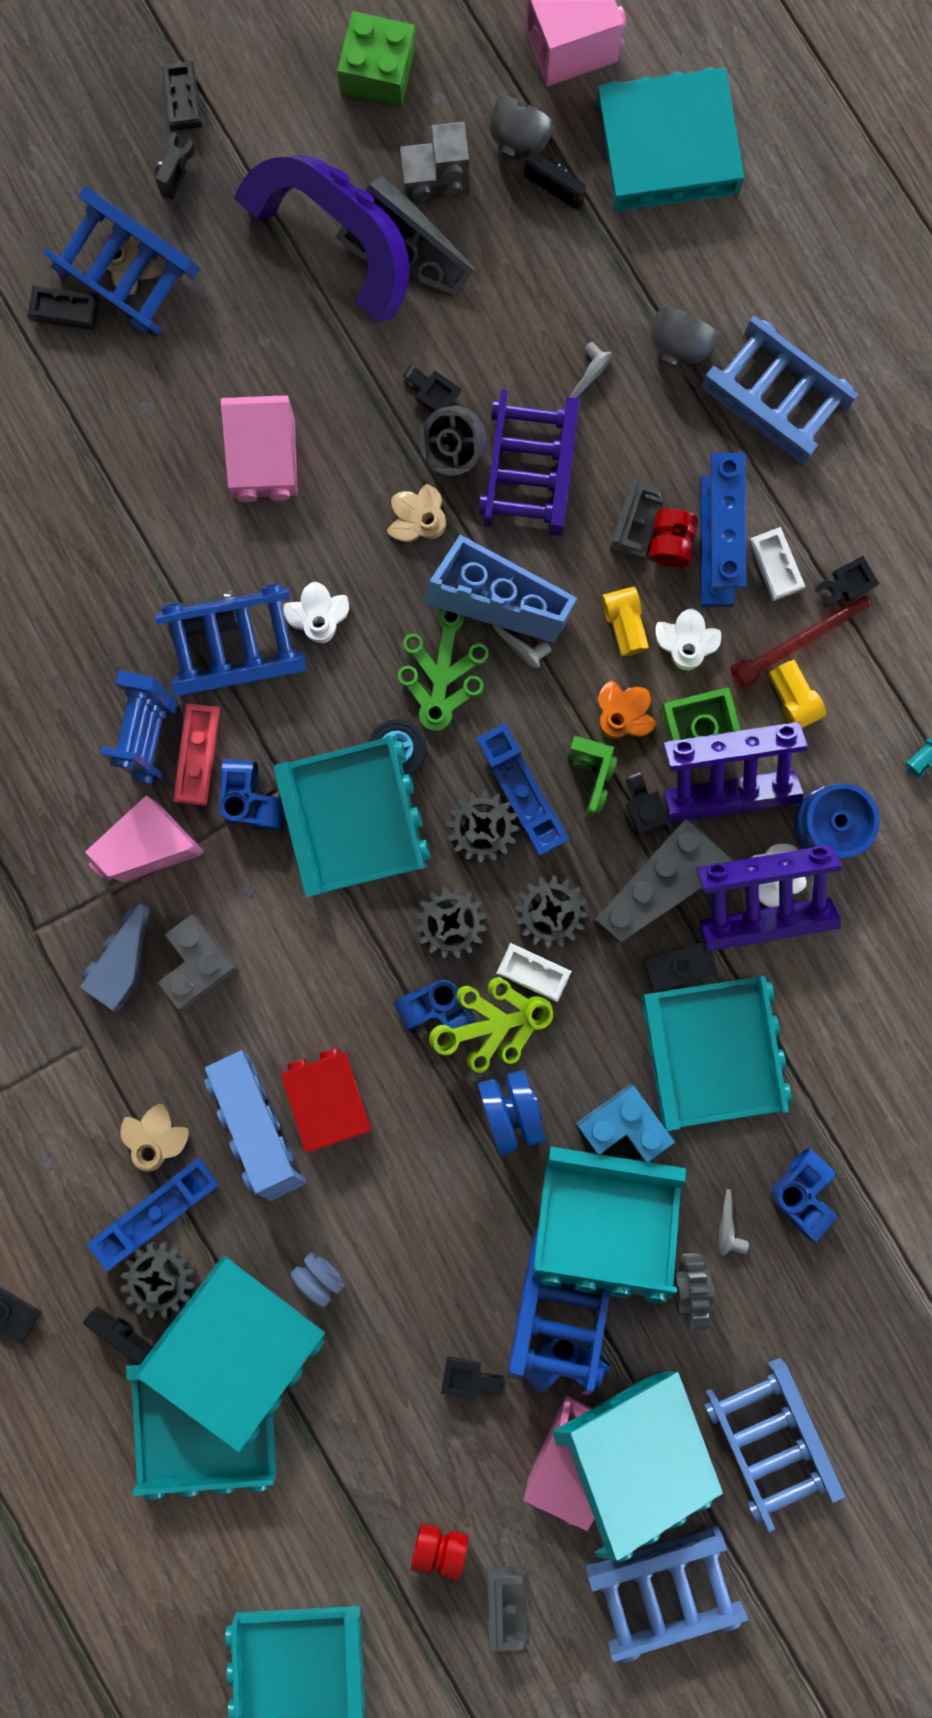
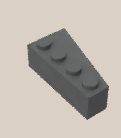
(661, 882)

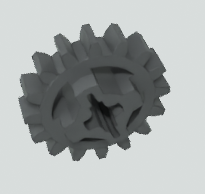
(471, 837)
(565, 907)
(463, 931)
(694, 1292)
(154, 1295)

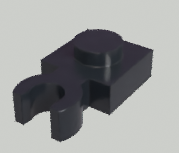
(850, 580)

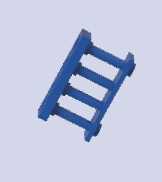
(149, 246)
(722, 530)
(221, 672)
(144, 711)
(530, 1324)

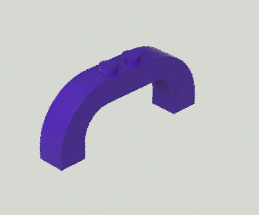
(352, 207)

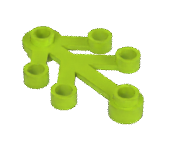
(495, 1026)

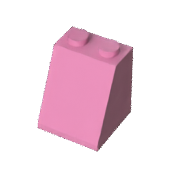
(574, 36)
(260, 447)
(141, 844)
(554, 1477)

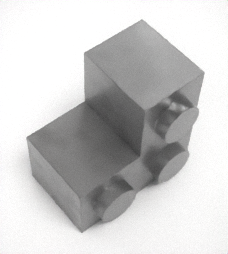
(439, 166)
(204, 963)

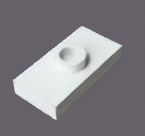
(776, 564)
(533, 972)

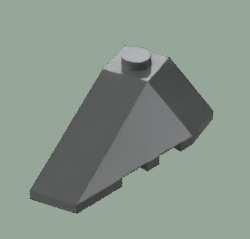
(429, 251)

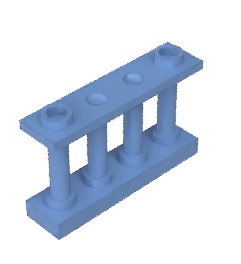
(774, 422)
(807, 1447)
(673, 1557)

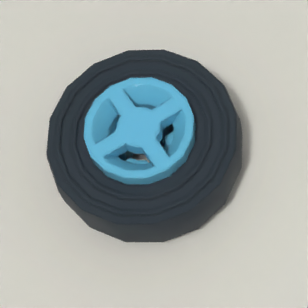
(411, 738)

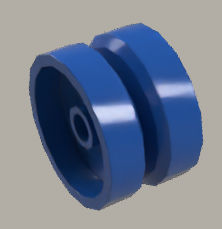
(839, 804)
(513, 1111)

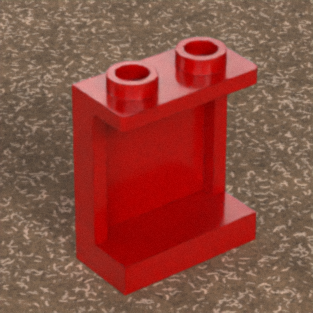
(325, 1100)

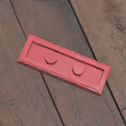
(196, 754)

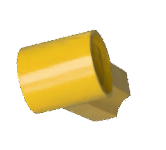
(623, 612)
(798, 700)

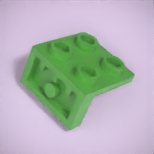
(589, 753)

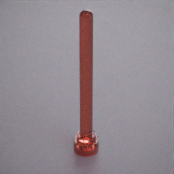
(747, 671)

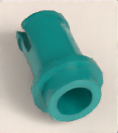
(921, 760)

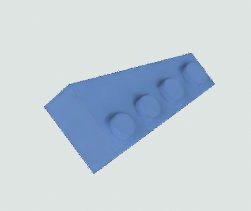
(498, 592)
(253, 1127)

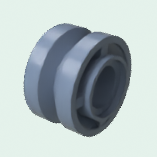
(317, 1279)

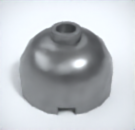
(519, 128)
(681, 337)
(453, 440)

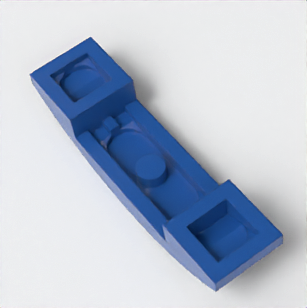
(521, 789)
(153, 1214)

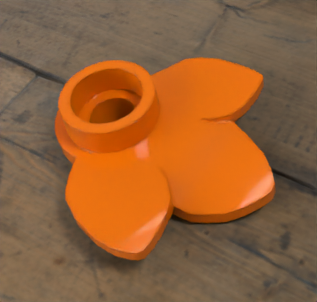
(628, 708)

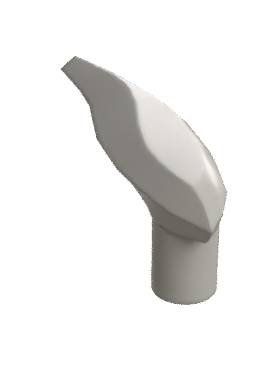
(596, 367)
(524, 651)
(727, 1241)

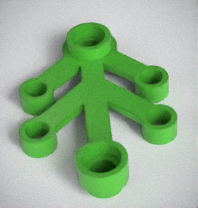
(441, 674)

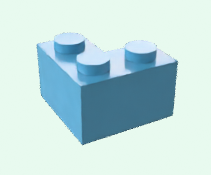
(626, 1115)

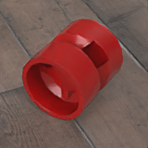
(673, 532)
(439, 1552)

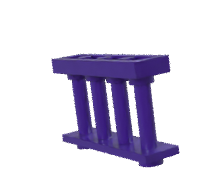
(555, 481)
(737, 794)
(776, 922)

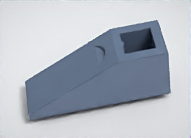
(120, 966)

